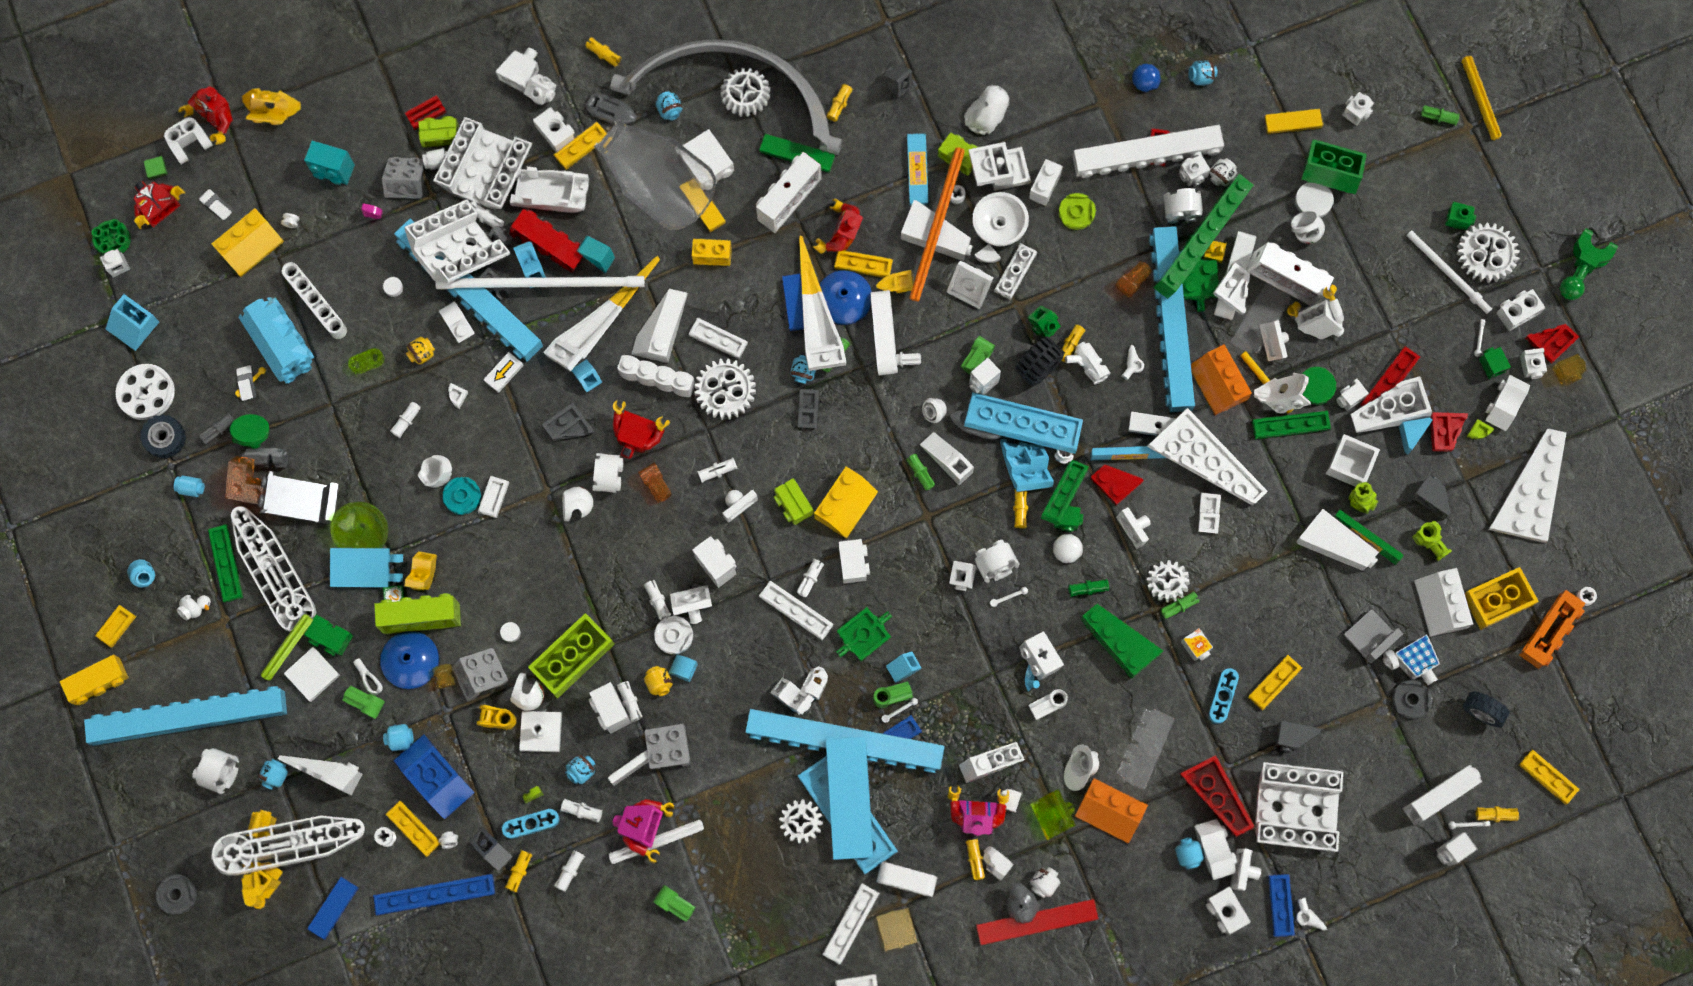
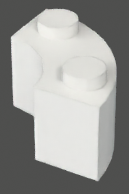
(1507, 402)
(1215, 848)

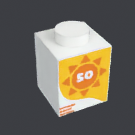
(1197, 645)

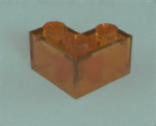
(240, 481)

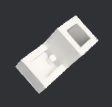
(792, 696)

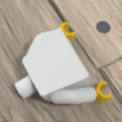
(1321, 319)

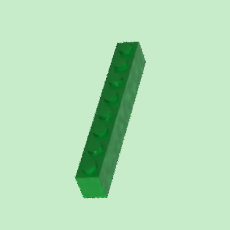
(1203, 236)

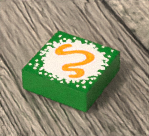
(393, 593)

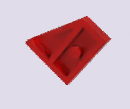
(1554, 341)
(1446, 429)
(1115, 483)

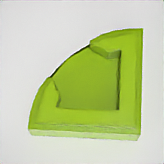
(1480, 430)
(533, 794)

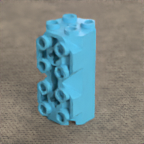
(277, 339)

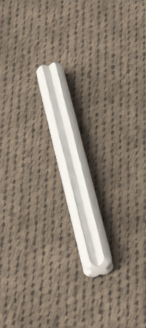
(659, 840)

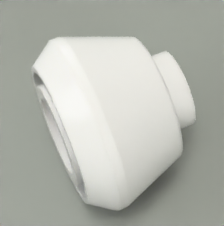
(934, 410)

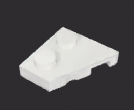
(1234, 288)

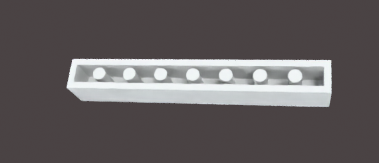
(1148, 150)

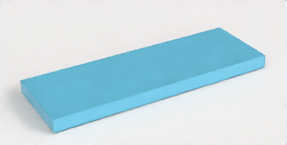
(1023, 423)
(816, 783)
(849, 798)

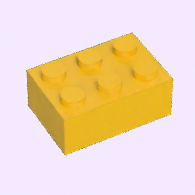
(1500, 598)

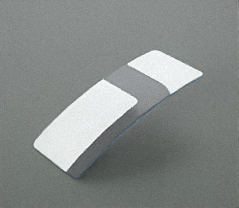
(216, 204)
(246, 383)

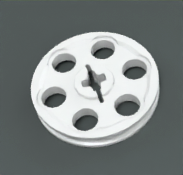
(150, 385)

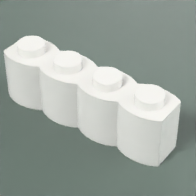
(651, 375)

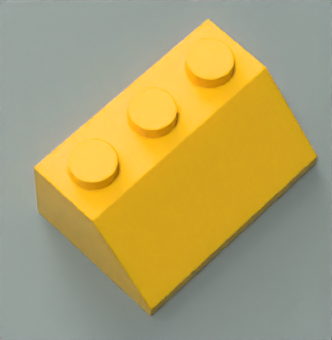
(247, 242)
(845, 502)

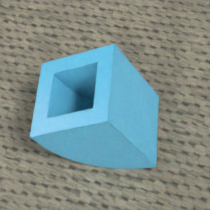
(586, 375)
(903, 666)
(683, 668)

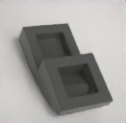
(808, 408)

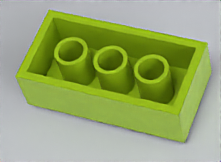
(417, 614)
(571, 655)

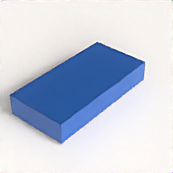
(905, 729)

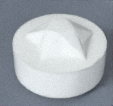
(1390, 659)

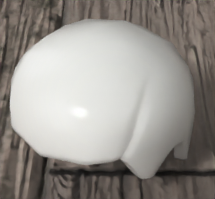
(1067, 548)

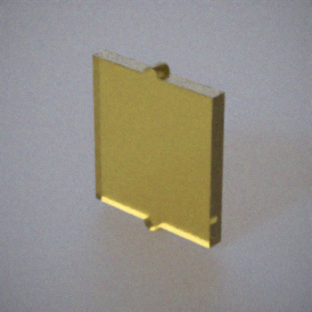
(896, 929)

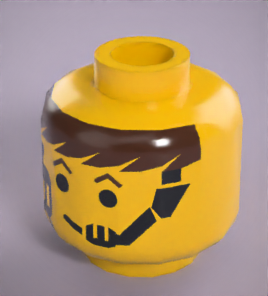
(420, 350)
(658, 681)

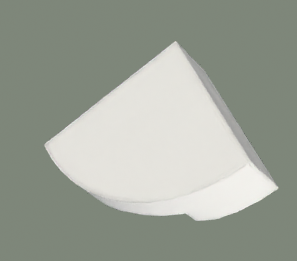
(987, 255)
(457, 395)

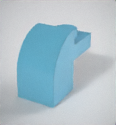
(529, 261)

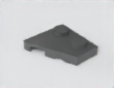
(567, 424)

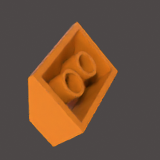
(1220, 380)
(1111, 810)

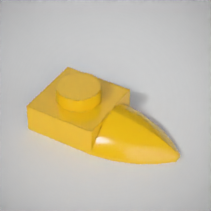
(897, 282)

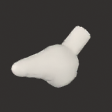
(1134, 364)
(1308, 917)

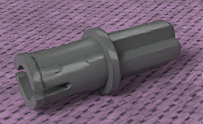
(216, 429)

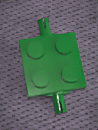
(1201, 282)
(864, 634)

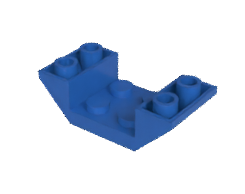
(433, 777)

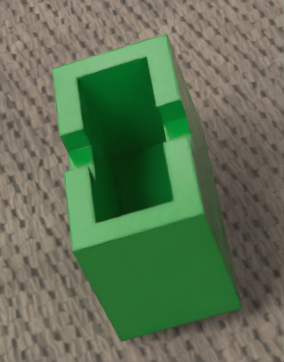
(322, 633)

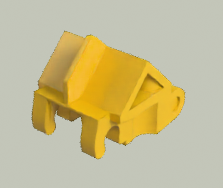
(260, 885)

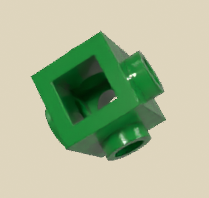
(1044, 322)

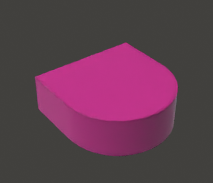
(371, 211)

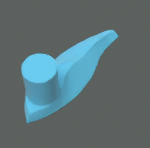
(1029, 680)

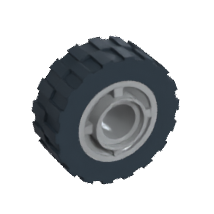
(171, 444)
(1486, 709)

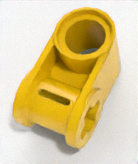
(492, 718)

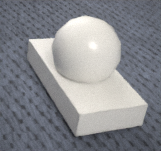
(738, 503)

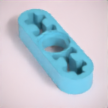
(1224, 711)
(517, 833)

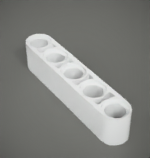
(1241, 255)
(310, 293)
(884, 332)

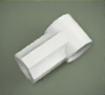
(1046, 704)

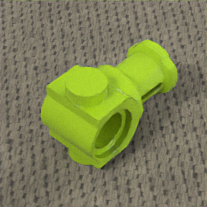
(1363, 498)
(1433, 542)

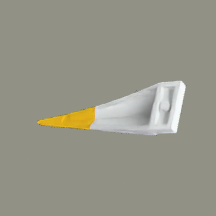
(582, 337)
(821, 337)

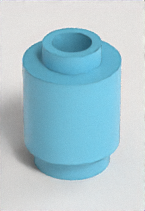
(189, 486)

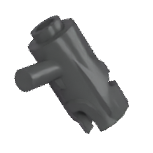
(267, 457)

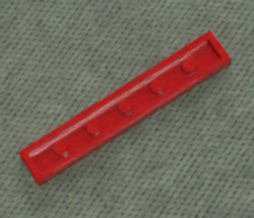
(1043, 921)

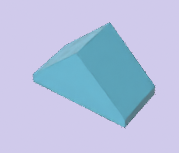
(1412, 431)

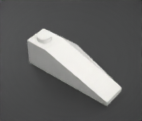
(659, 332)
(1400, 404)
(335, 774)

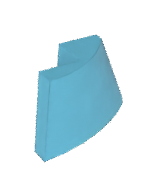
(1027, 465)

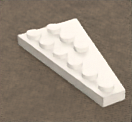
(1198, 450)
(1532, 498)

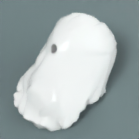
(984, 117)

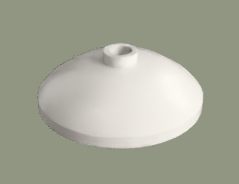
(1000, 208)

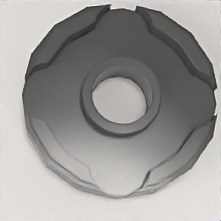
(1403, 707)
(187, 898)

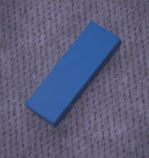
(794, 304)
(1281, 905)
(333, 908)

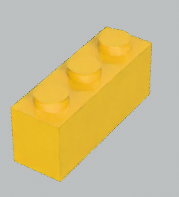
(94, 680)

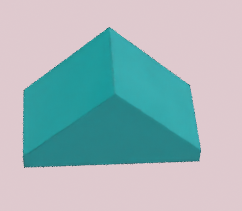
(596, 253)

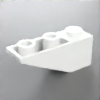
(948, 458)
(991, 762)

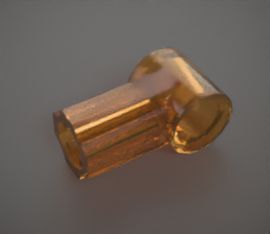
(1130, 282)
(653, 479)

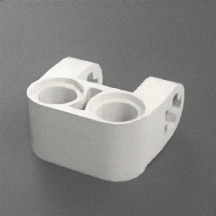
(185, 137)

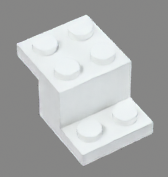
(999, 166)

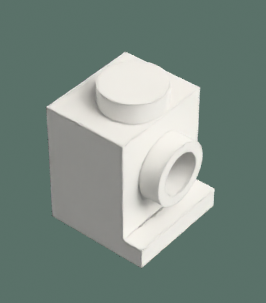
(113, 259)
(1529, 368)
(1352, 395)
(960, 569)

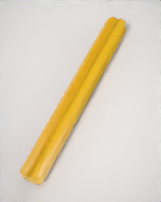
(1481, 98)

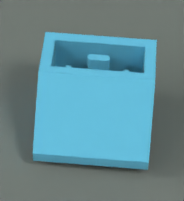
(130, 322)

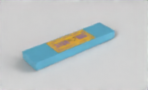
(917, 168)
(1123, 453)

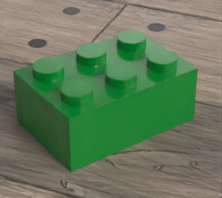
(1334, 166)

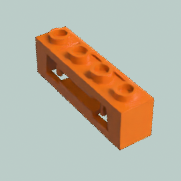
(1535, 654)

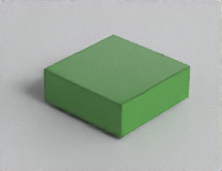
(155, 168)

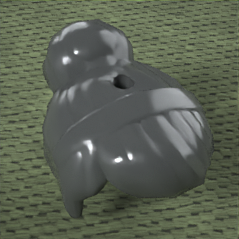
(1021, 896)

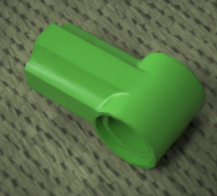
(979, 352)
(894, 694)
(366, 703)
(671, 901)

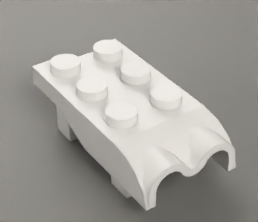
(550, 190)

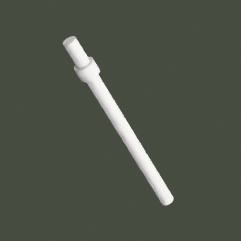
(1475, 297)

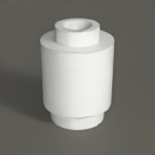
(434, 158)

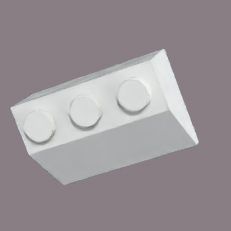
(1443, 602)

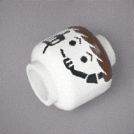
(1223, 172)
(1045, 882)

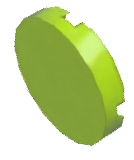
(1077, 211)

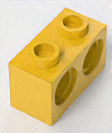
(711, 252)

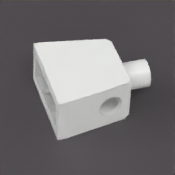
(518, 69)

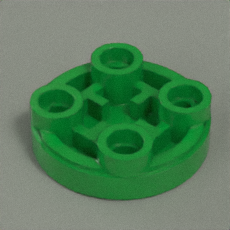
(111, 236)
(1320, 385)
(249, 430)

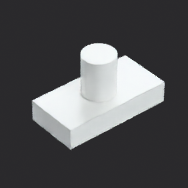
(1274, 340)
(1134, 527)
(1243, 870)

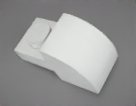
(456, 322)

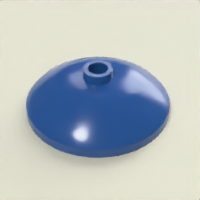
(850, 307)
(418, 668)

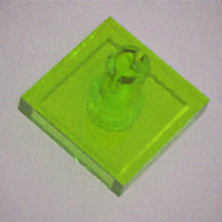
(1053, 814)

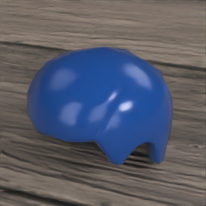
(1146, 77)

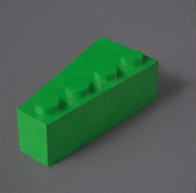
(1121, 641)

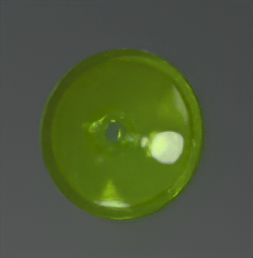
(346, 529)

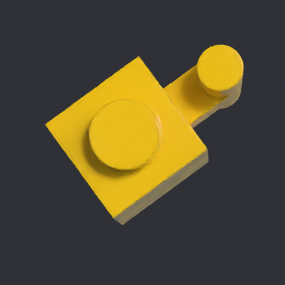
(260, 820)

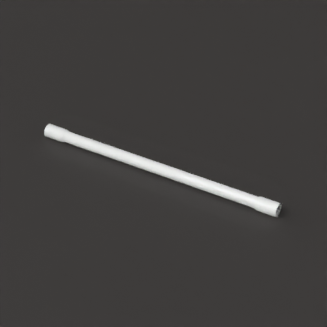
(629, 281)

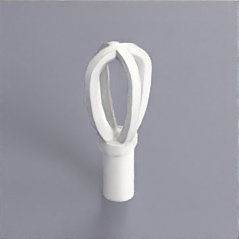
(363, 673)

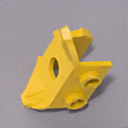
(284, 106)

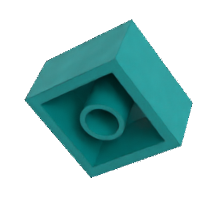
(329, 163)

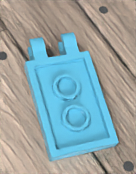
(363, 567)

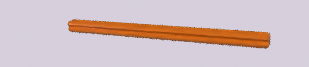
(937, 224)

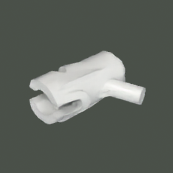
(1088, 358)

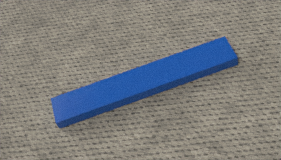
(434, 894)

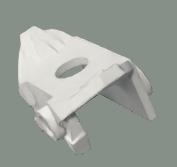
(1291, 398)

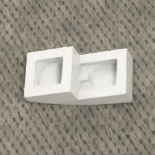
(1209, 513)

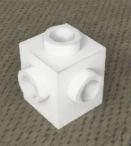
(540, 89)
(1358, 108)
(1194, 170)

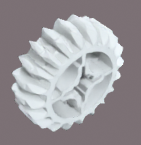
(733, 87)

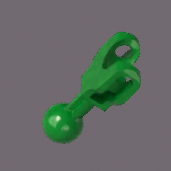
(1586, 261)

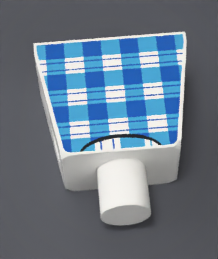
(1419, 660)

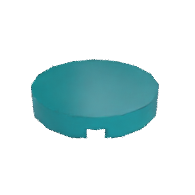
(461, 495)

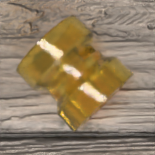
(443, 676)

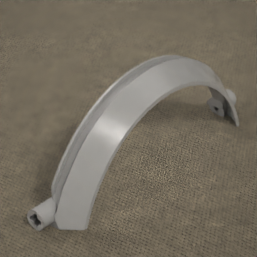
(819, 121)

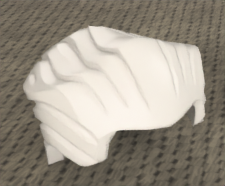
(435, 471)

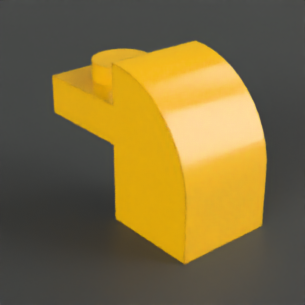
(422, 571)

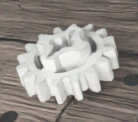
(1159, 577)
(801, 813)

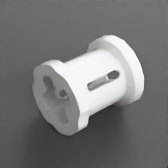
(381, 833)

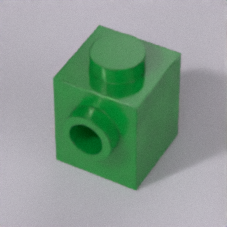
(1460, 216)
(1494, 362)
(1071, 520)

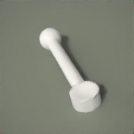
(1477, 353)
(994, 602)
(885, 718)
(1452, 825)

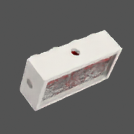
(788, 192)
(1289, 273)

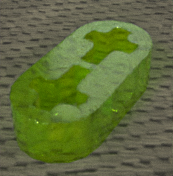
(365, 358)

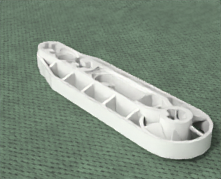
(266, 560)
(299, 840)

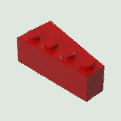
(546, 240)
(1217, 792)

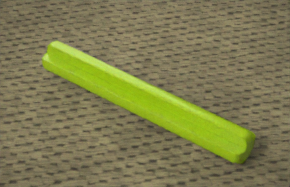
(286, 647)

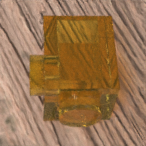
(1570, 369)

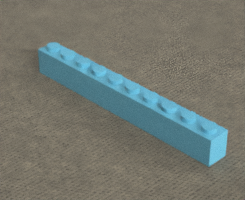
(489, 310)
(1172, 325)
(186, 716)
(814, 734)

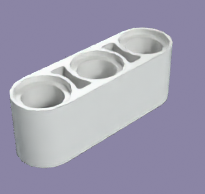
(907, 879)

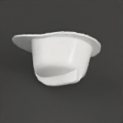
(1080, 767)

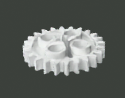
(1504, 257)
(717, 374)

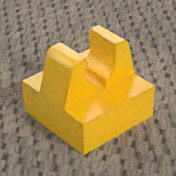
(1215, 251)

